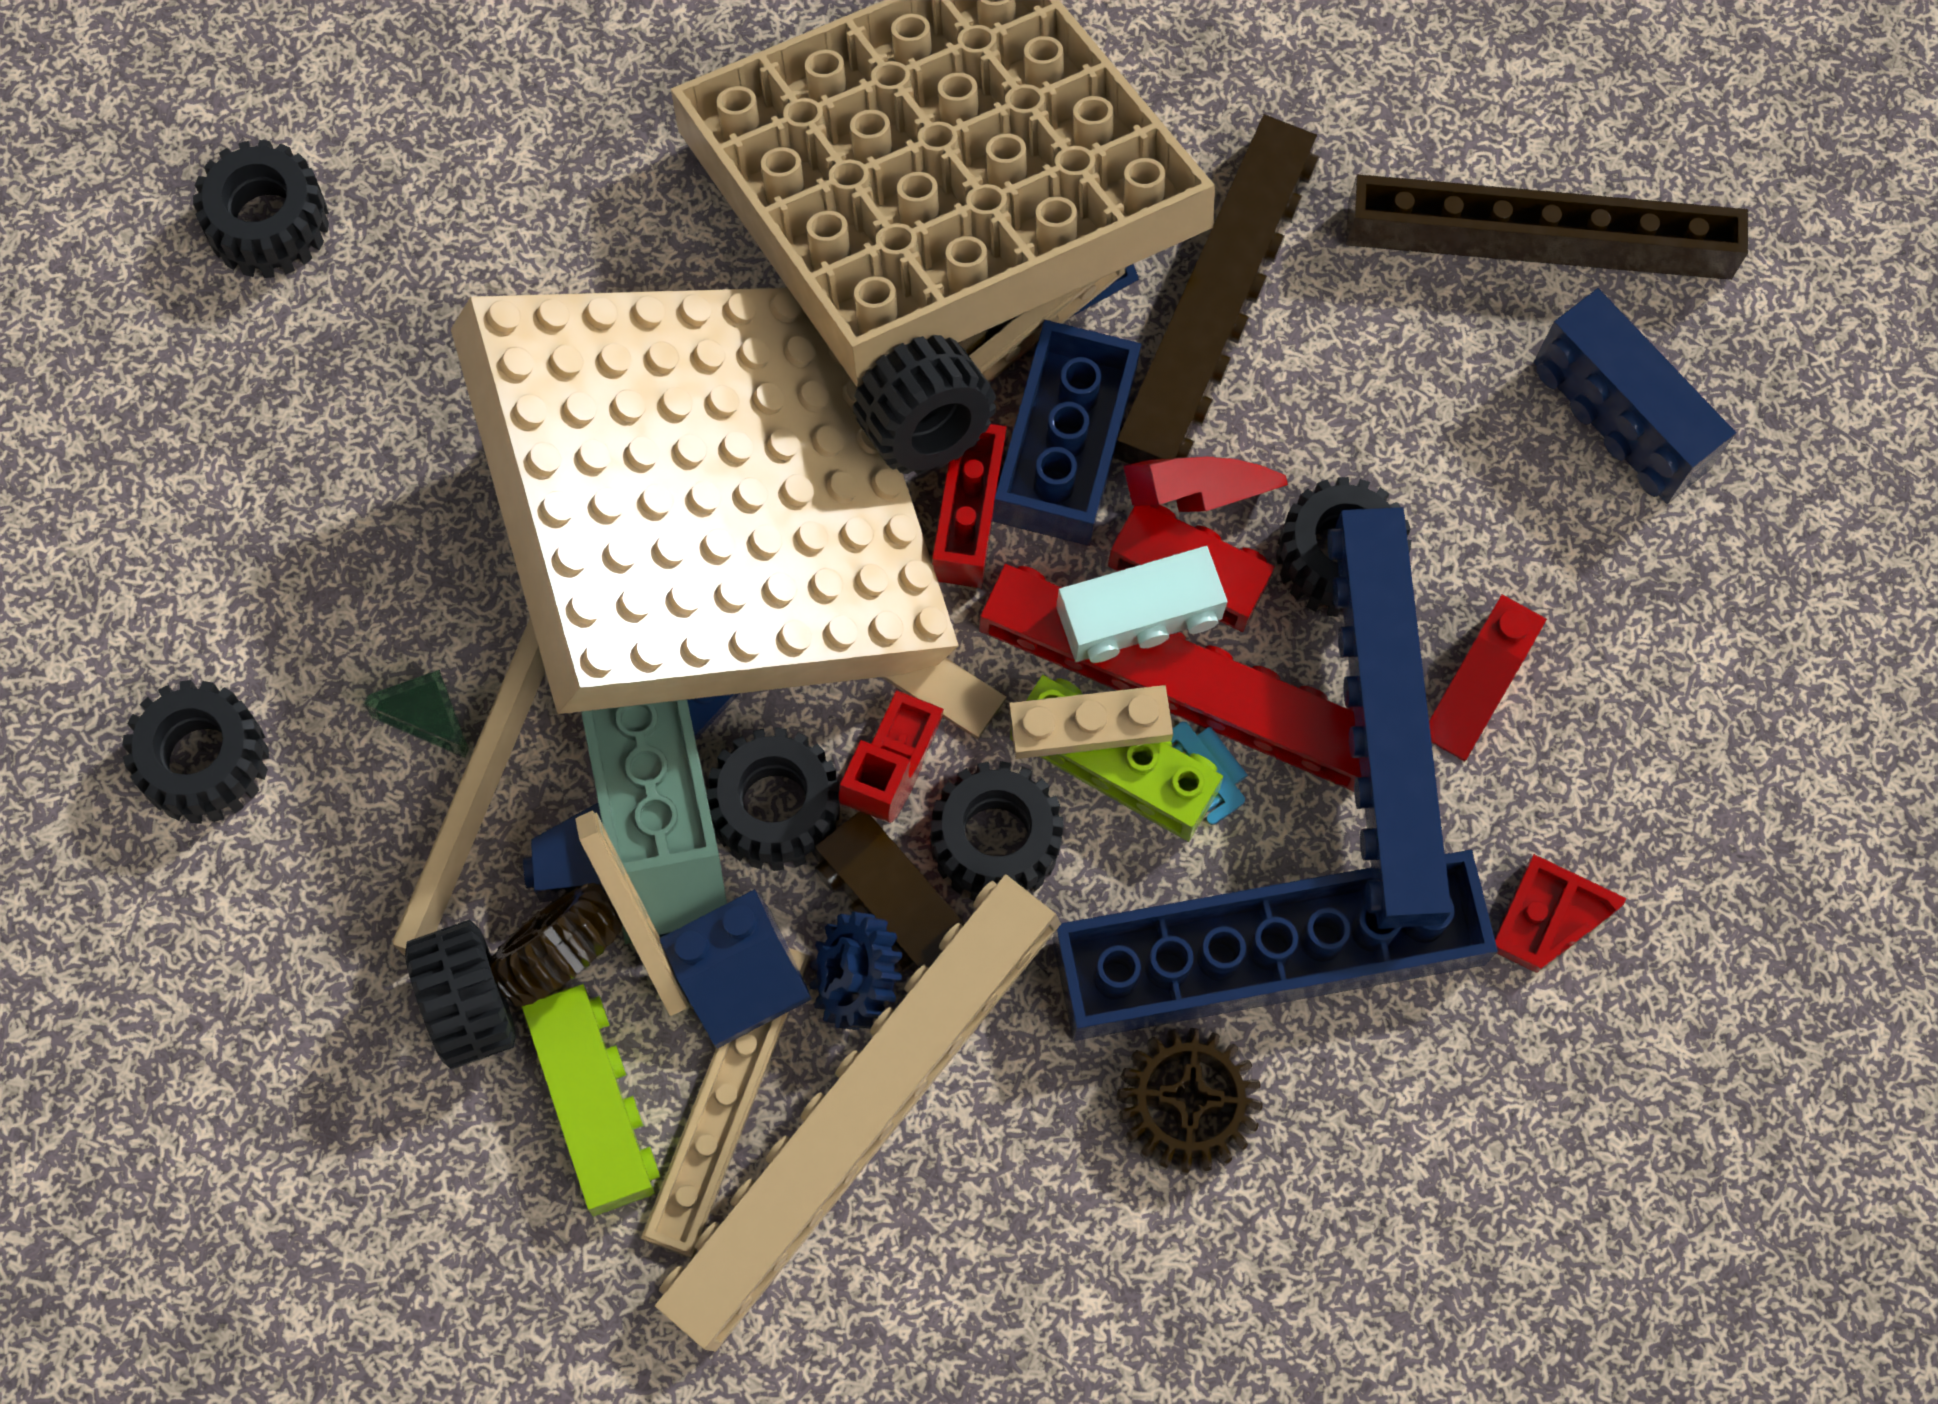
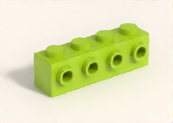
(1146, 777)

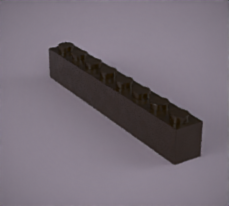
(1546, 227)
(1217, 293)

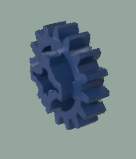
(855, 970)

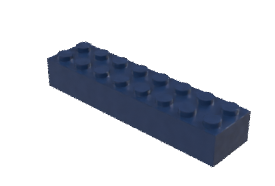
(1257, 950)

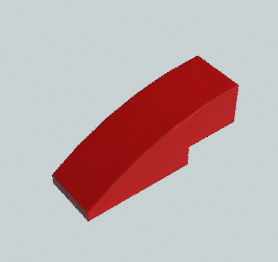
(1198, 482)

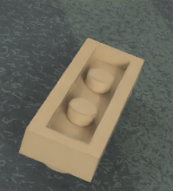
(1090, 722)

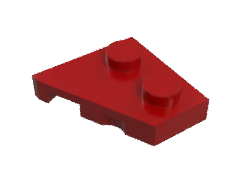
(1551, 914)

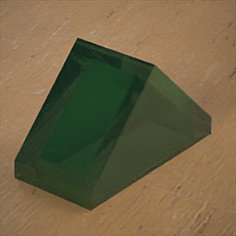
(422, 710)

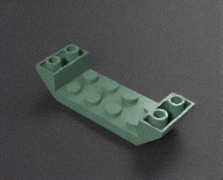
(656, 809)

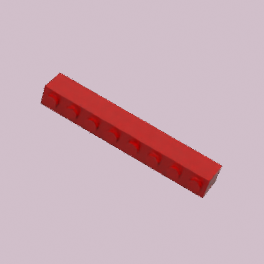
(1199, 682)

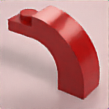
(888, 768)

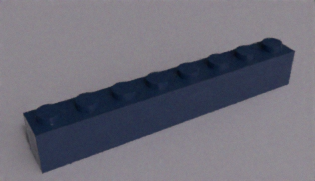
(1390, 719)

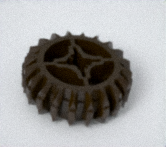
(555, 945)
(1163, 1099)

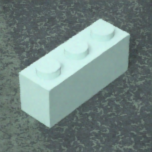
(1141, 605)

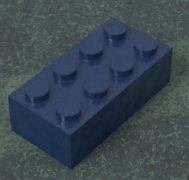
(1632, 397)
(1066, 432)

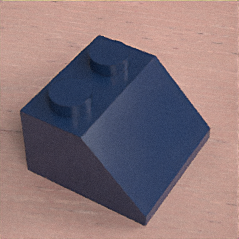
(735, 968)

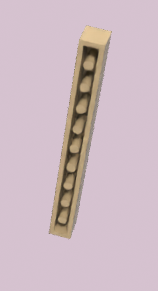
(857, 1113)

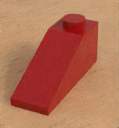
(1484, 676)

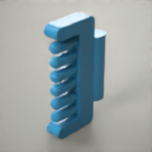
(1211, 747)

